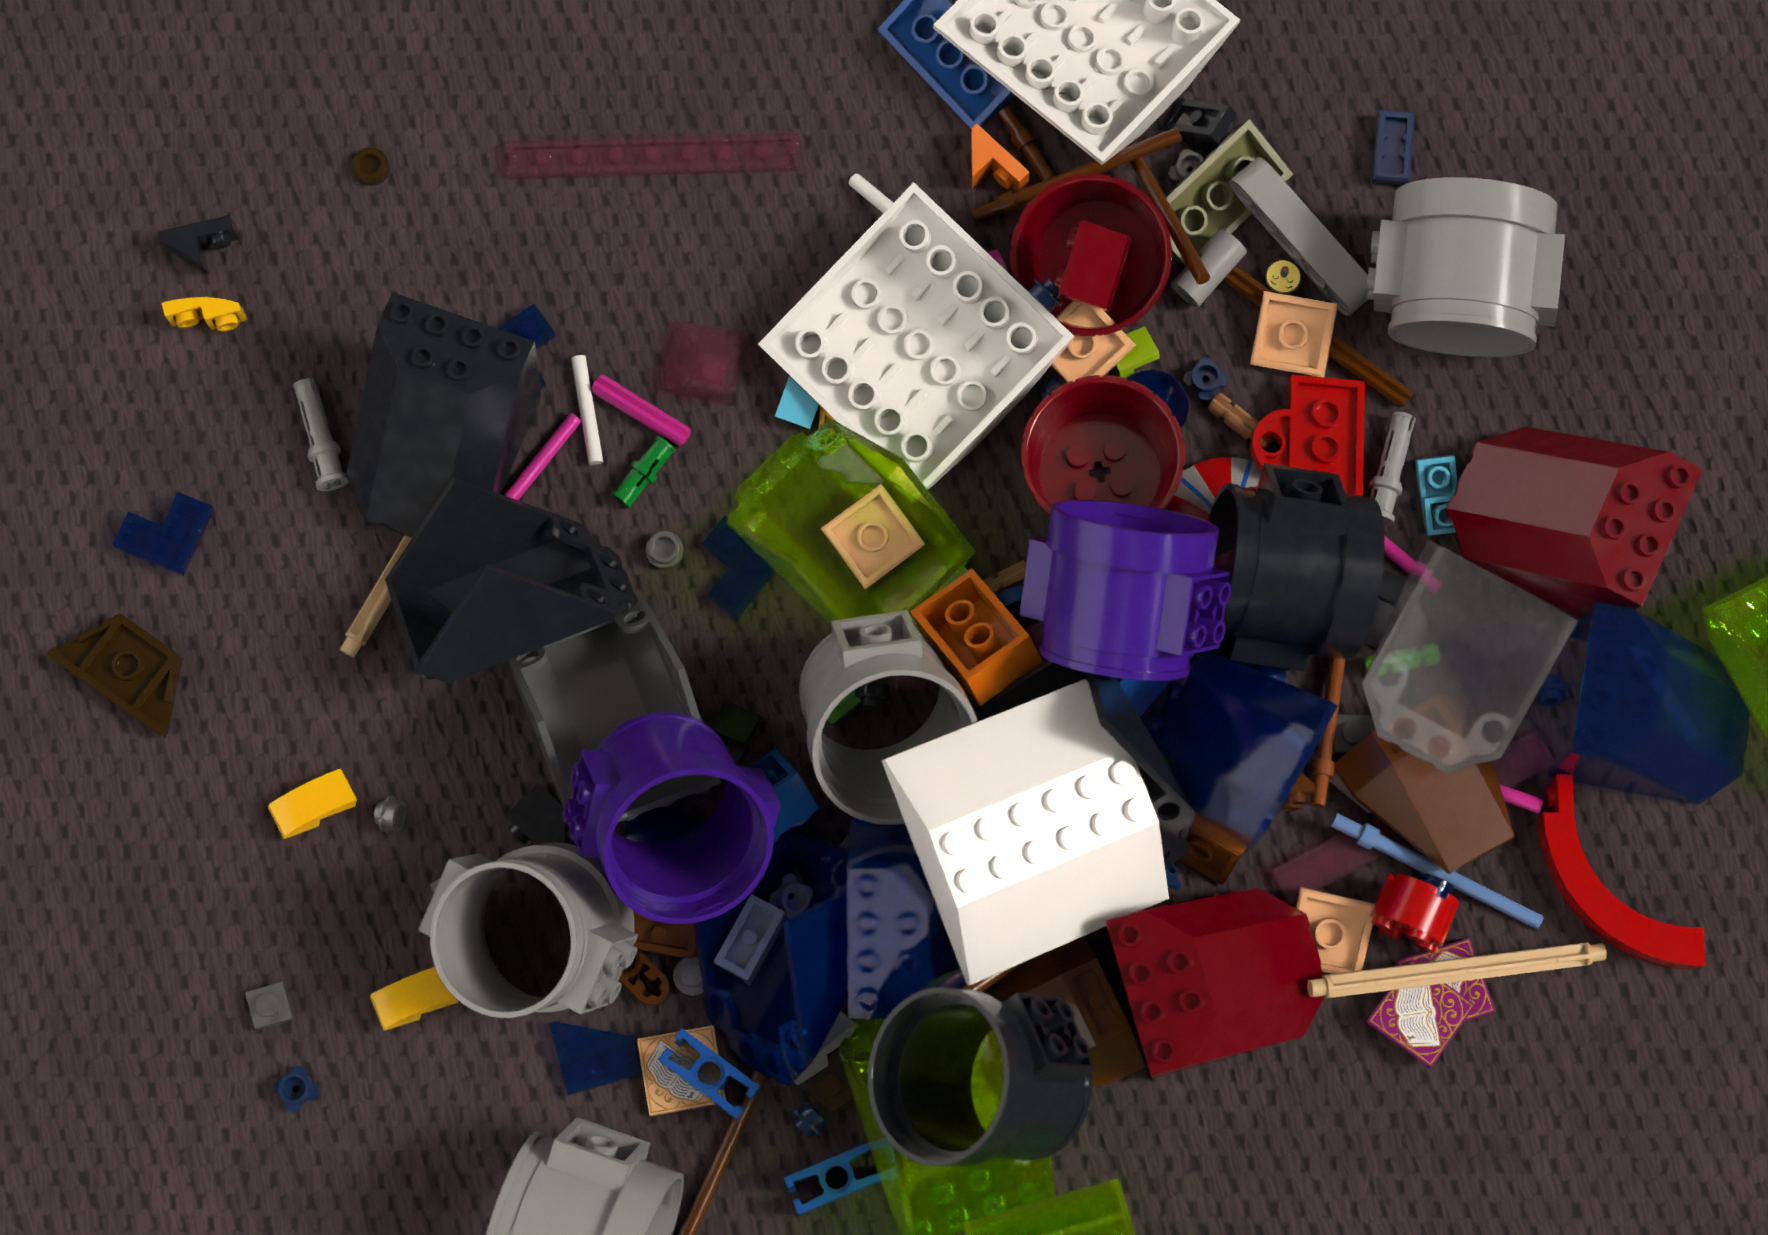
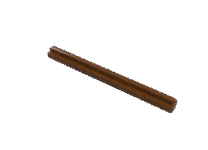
(1338, 351)

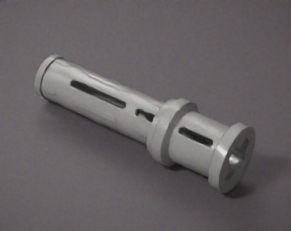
(322, 450)
(1386, 485)

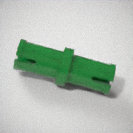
(643, 472)

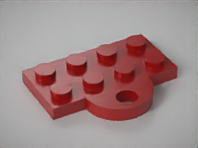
(1317, 430)

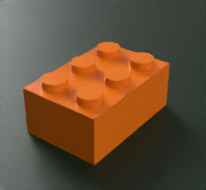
(976, 636)

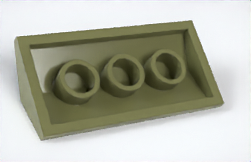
(1204, 196)

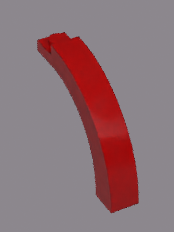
(1595, 905)

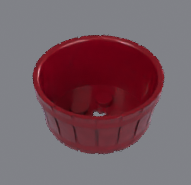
(1108, 202)
(1108, 424)

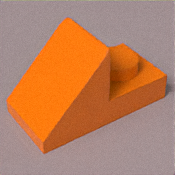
(990, 155)

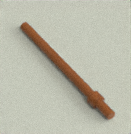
(1323, 766)

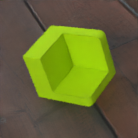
(1140, 355)

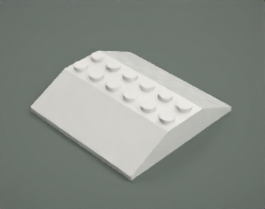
(1091, 64)
(918, 338)
(1029, 830)

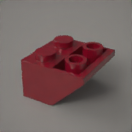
(1093, 265)

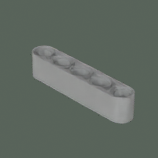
(1301, 235)

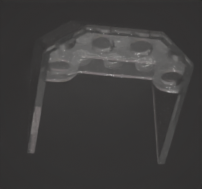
(1460, 661)

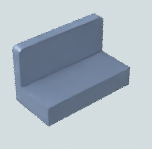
(751, 939)

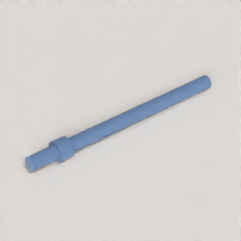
(1370, 837)

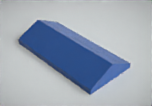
(944, 67)

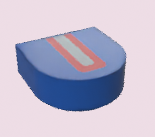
(1011, 597)

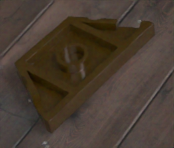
(127, 669)

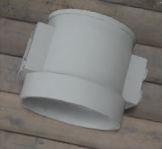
(1467, 266)
(843, 661)
(596, 916)
(586, 1185)

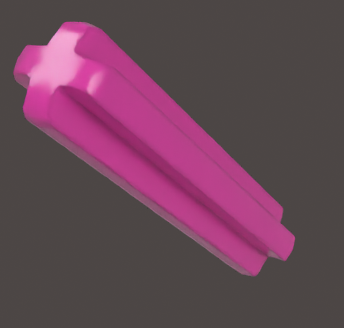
(641, 410)

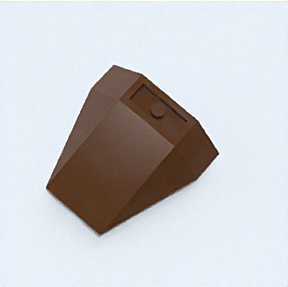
(1439, 813)
(1078, 977)

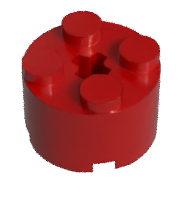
(1413, 910)

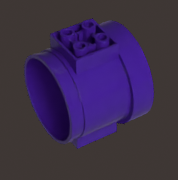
(1125, 589)
(686, 876)

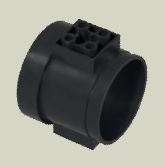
(1300, 568)
(925, 1069)

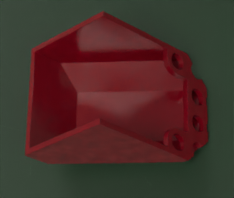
(1570, 515)
(1216, 977)

